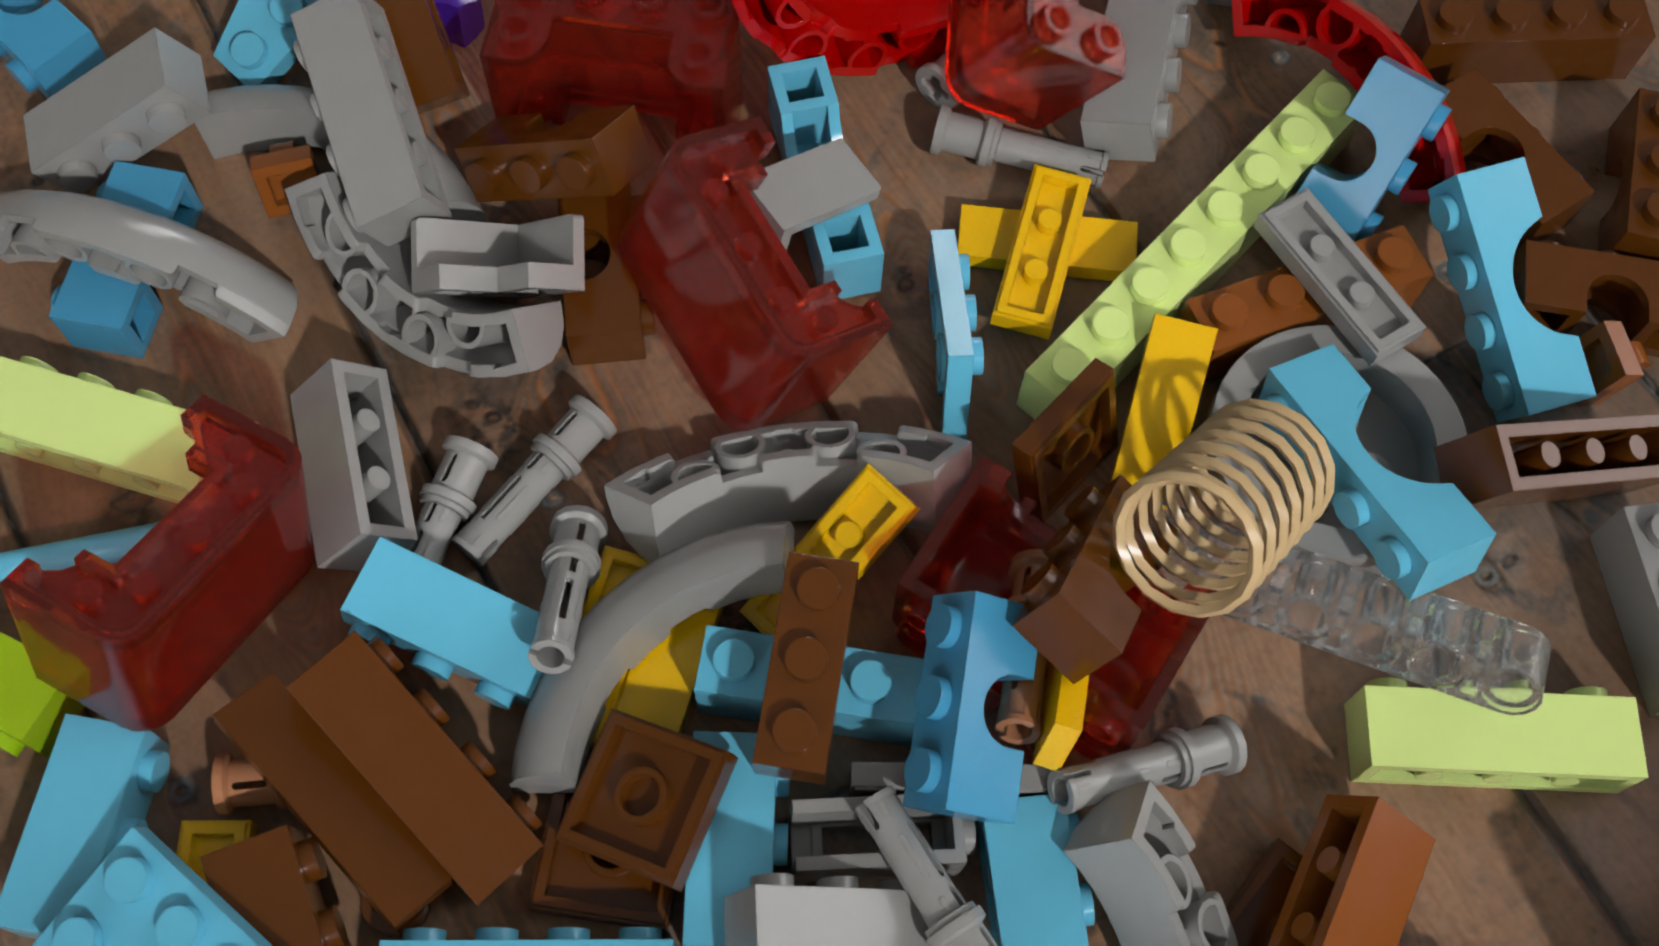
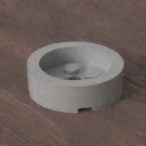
(1398, 426)

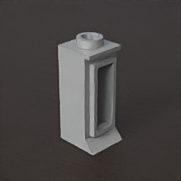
(949, 839)

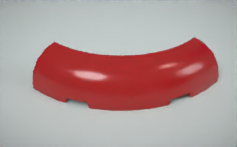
(849, 33)
(1354, 42)

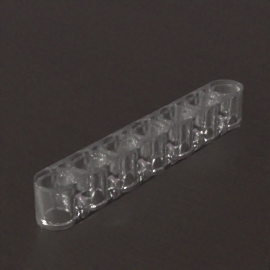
(1374, 624)

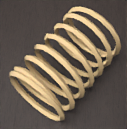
(1266, 540)

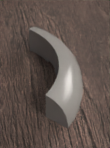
(269, 114)
(151, 250)
(435, 330)
(778, 477)
(625, 629)
(1141, 872)

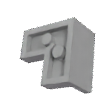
(814, 188)
(498, 257)

